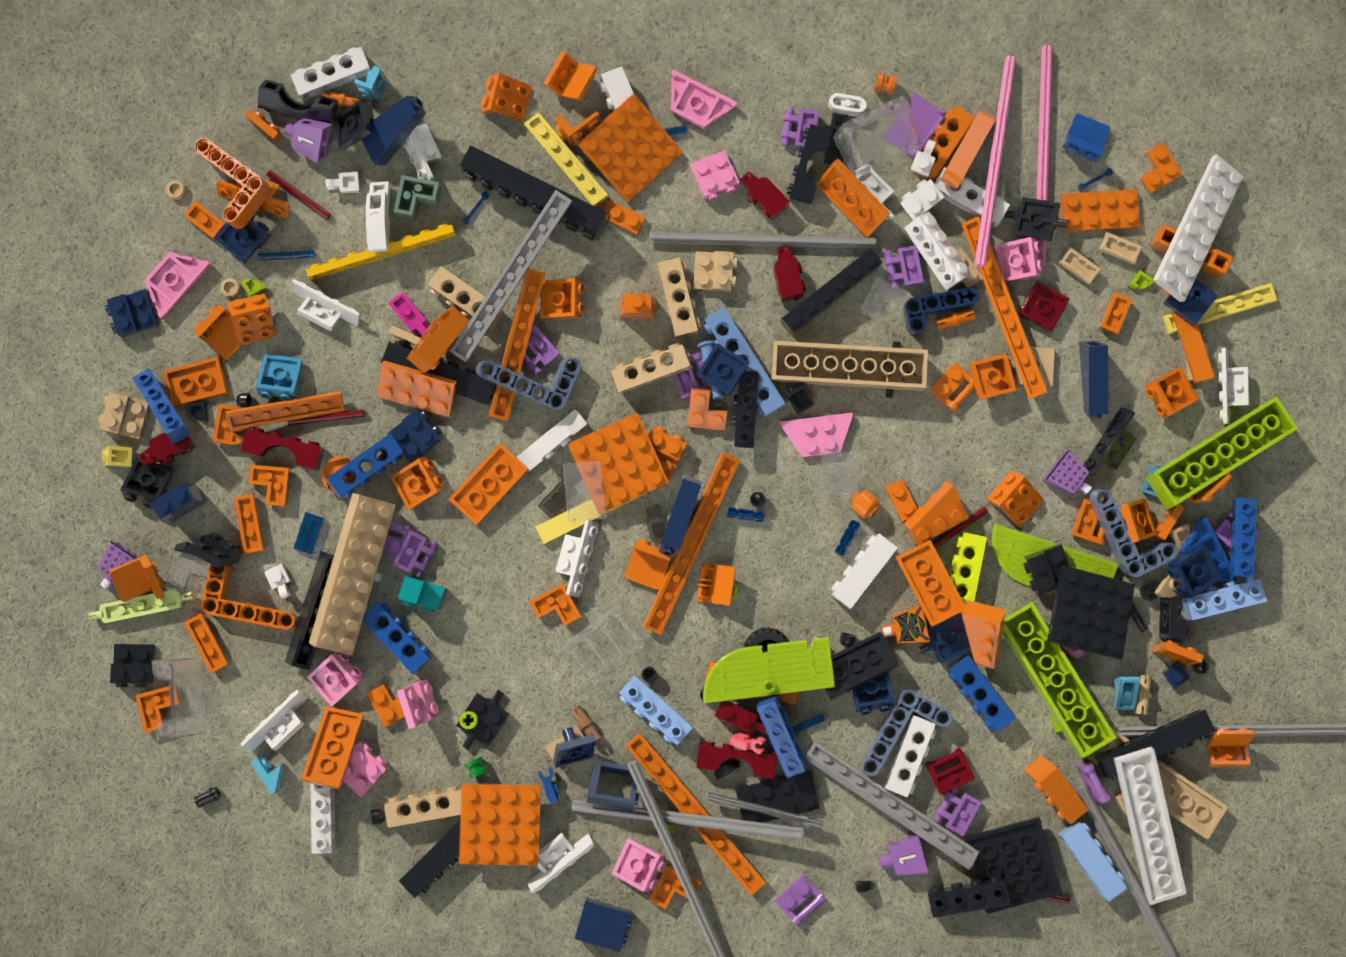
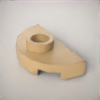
(1167, 587)

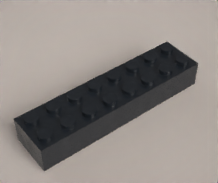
(531, 192)

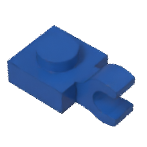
(551, 790)

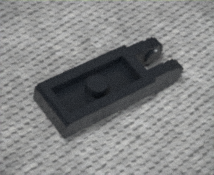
(833, 152)

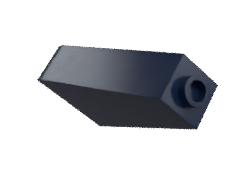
(392, 129)
(1094, 377)
(680, 516)

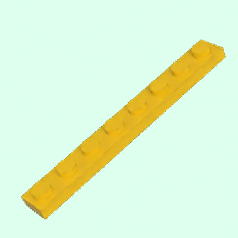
(356, 259)

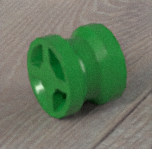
(476, 767)

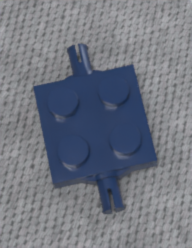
(948, 639)

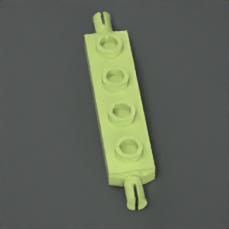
(140, 606)

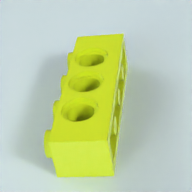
(977, 545)

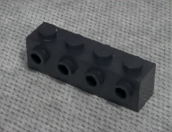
(969, 897)

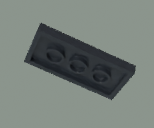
(861, 664)
(788, 794)

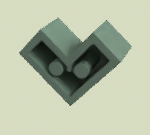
(415, 191)

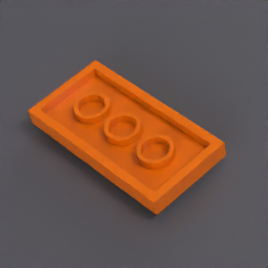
(852, 198)
(1100, 210)
(416, 389)
(488, 484)
(930, 583)
(332, 748)

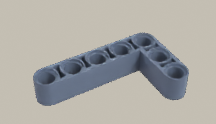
(531, 386)
(1123, 539)
(890, 721)

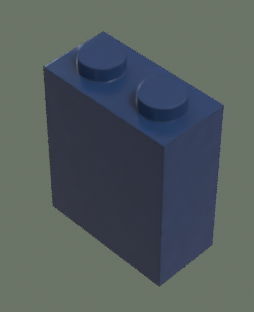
(178, 502)
(603, 925)

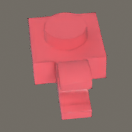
(747, 741)

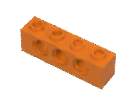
(957, 118)

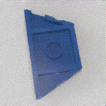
(1203, 534)

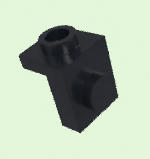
(799, 399)

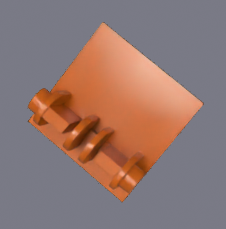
(716, 584)

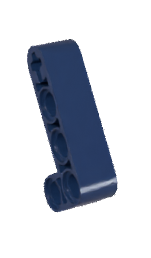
(941, 306)

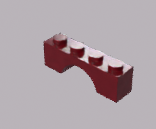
(259, 443)
(712, 756)

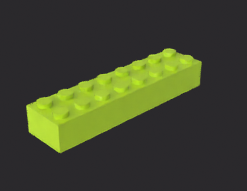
(1221, 453)
(1056, 681)

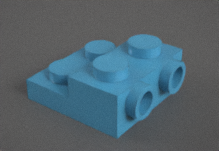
(279, 377)

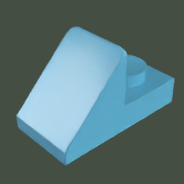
(1126, 692)
(270, 778)

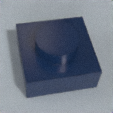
(1175, 675)

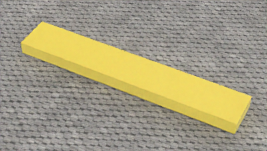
(566, 160)
(1231, 305)
(560, 525)

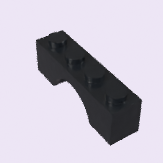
(274, 98)
(816, 140)

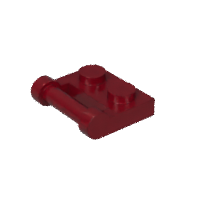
(952, 777)

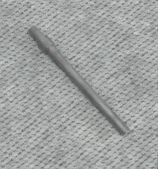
(801, 819)

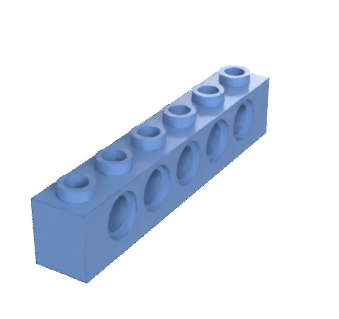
(722, 319)

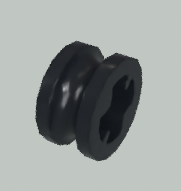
(1145, 596)

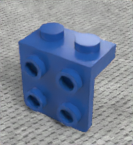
(1086, 137)

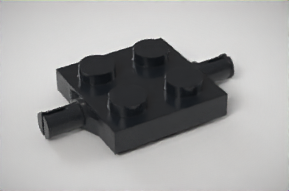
(1037, 219)
(490, 717)

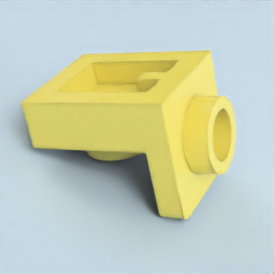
(117, 456)

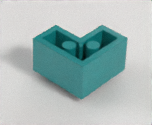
(423, 593)

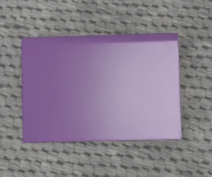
(926, 119)

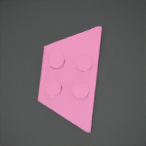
(696, 101)
(173, 280)
(817, 433)

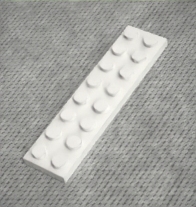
(1198, 228)
(1150, 825)

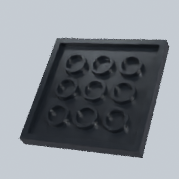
(1091, 612)
(1021, 856)

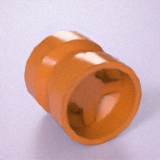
(885, 83)

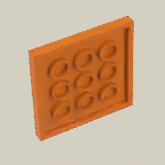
(630, 148)
(626, 459)
(500, 824)

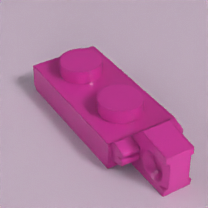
(409, 314)

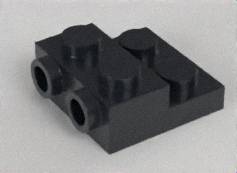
(353, 124)
(146, 482)
(216, 550)
(1045, 568)
(1169, 625)
(132, 665)

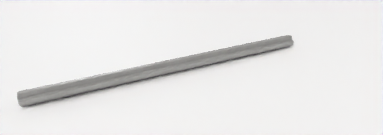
(762, 240)
(1260, 730)
(694, 820)
(675, 859)
(1125, 869)

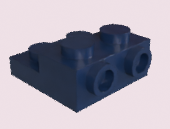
(244, 241)
(131, 313)
(415, 435)
(1193, 572)
(874, 695)

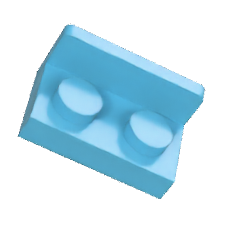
(374, 86)

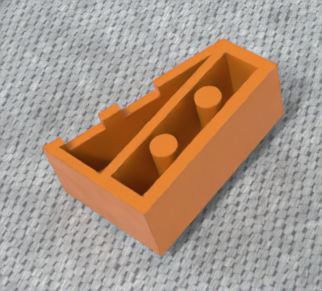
(437, 339)
(936, 515)
(984, 631)
(1056, 789)

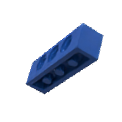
(161, 406)
(337, 480)
(1243, 537)
(372, 620)
(1002, 716)
(782, 735)

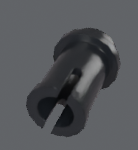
(207, 797)

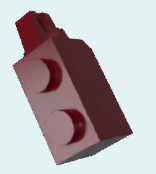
(765, 195)
(787, 276)
(163, 450)
(739, 717)

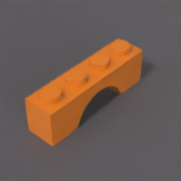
(1215, 262)

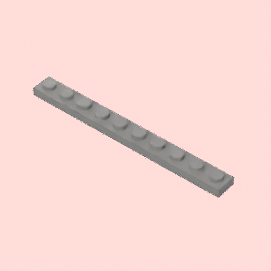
(511, 276)
(891, 805)

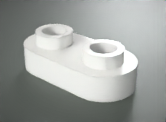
(847, 104)

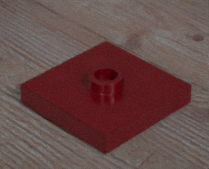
(1043, 306)

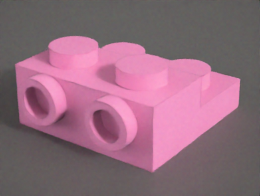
(715, 175)
(1020, 259)
(335, 677)
(418, 703)
(364, 769)
(639, 865)

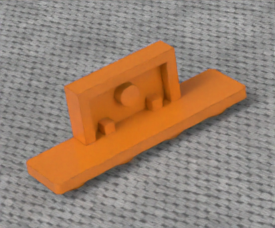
(270, 205)

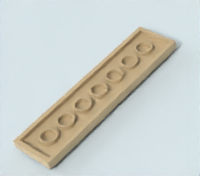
(1183, 798)

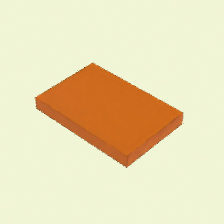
(195, 382)

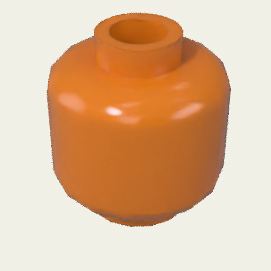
(865, 504)

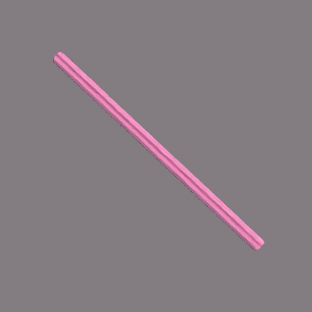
(1044, 132)
(995, 162)

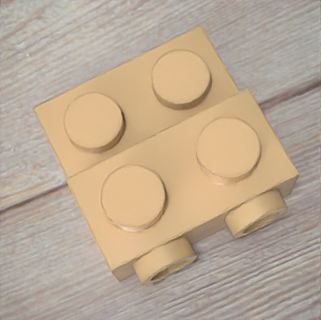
(714, 271)
(124, 415)

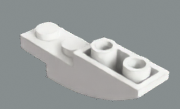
(377, 216)

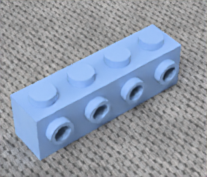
(1224, 599)
(656, 710)
(1092, 860)

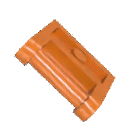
(949, 383)
(1086, 523)

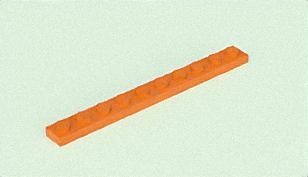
(1007, 315)
(691, 543)
(688, 804)

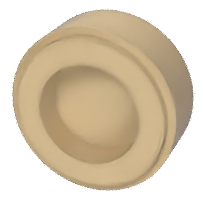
(176, 190)
(230, 288)

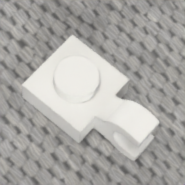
(923, 161)
(347, 183)
(278, 579)

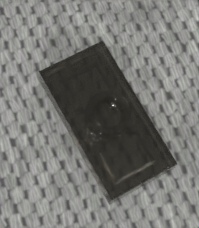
(554, 500)

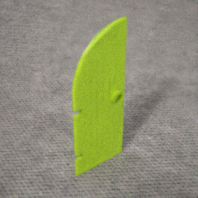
(1012, 547)
(781, 670)

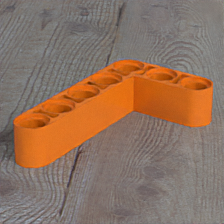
(249, 197)
(240, 608)

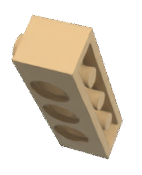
(666, 271)
(443, 279)
(680, 363)
(396, 817)

